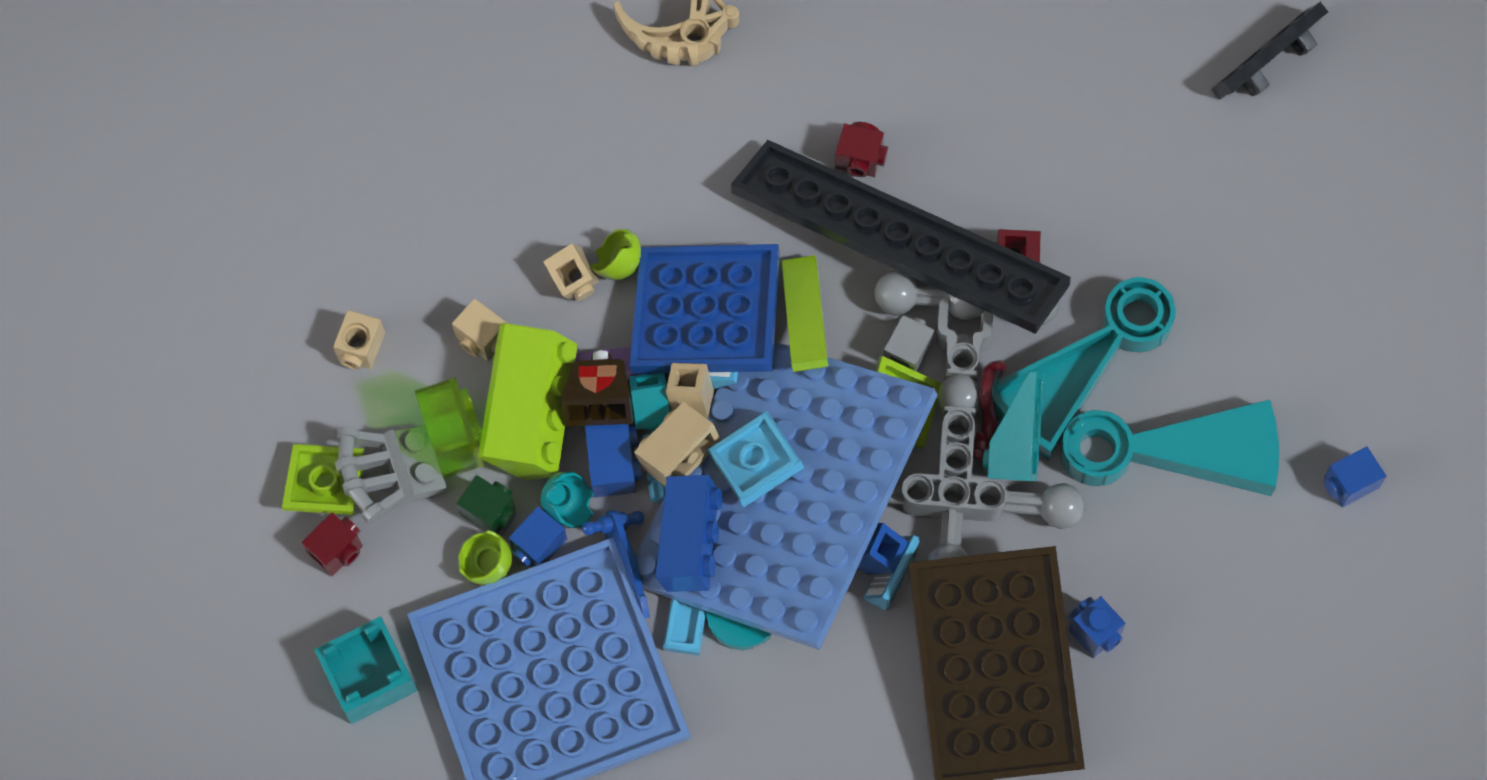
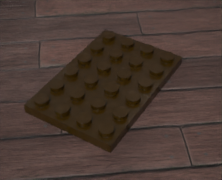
(996, 665)

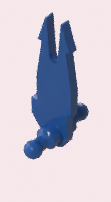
(614, 526)

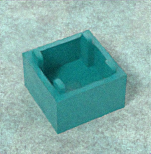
(365, 670)

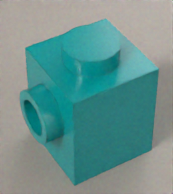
(649, 400)

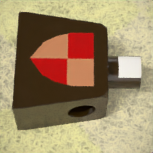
(597, 392)

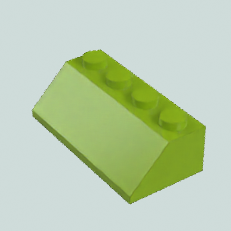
(523, 405)

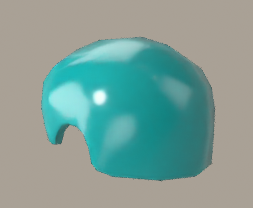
(567, 499)

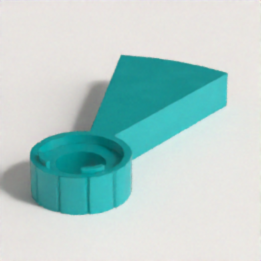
(1076, 369)
(1224, 448)

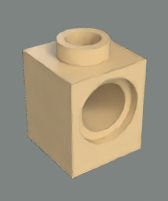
(356, 327)

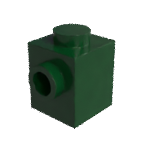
(487, 505)

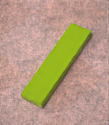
(804, 313)

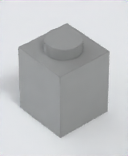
(910, 342)

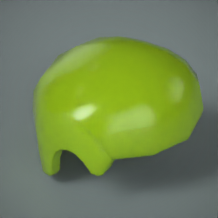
(618, 255)
(485, 558)

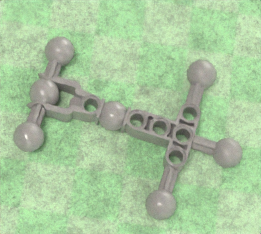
(959, 399)

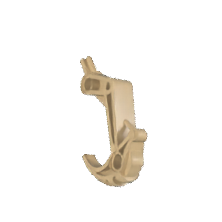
(674, 42)

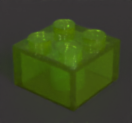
(451, 426)

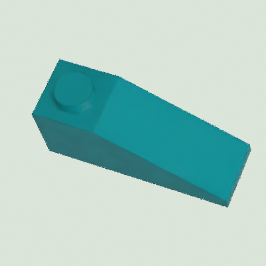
(1016, 443)

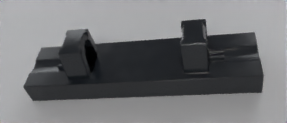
(1293, 34)

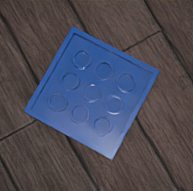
(706, 308)

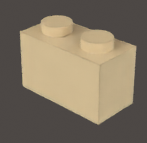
(677, 444)

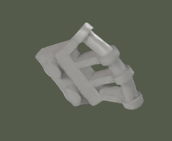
(409, 460)

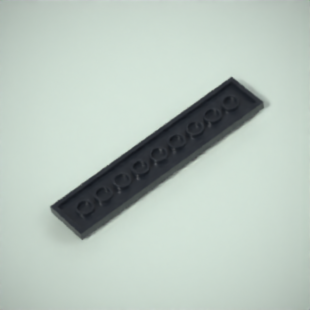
(902, 236)

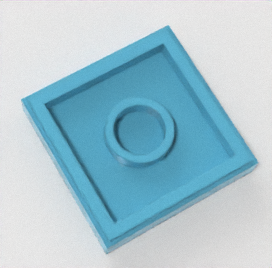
(755, 458)

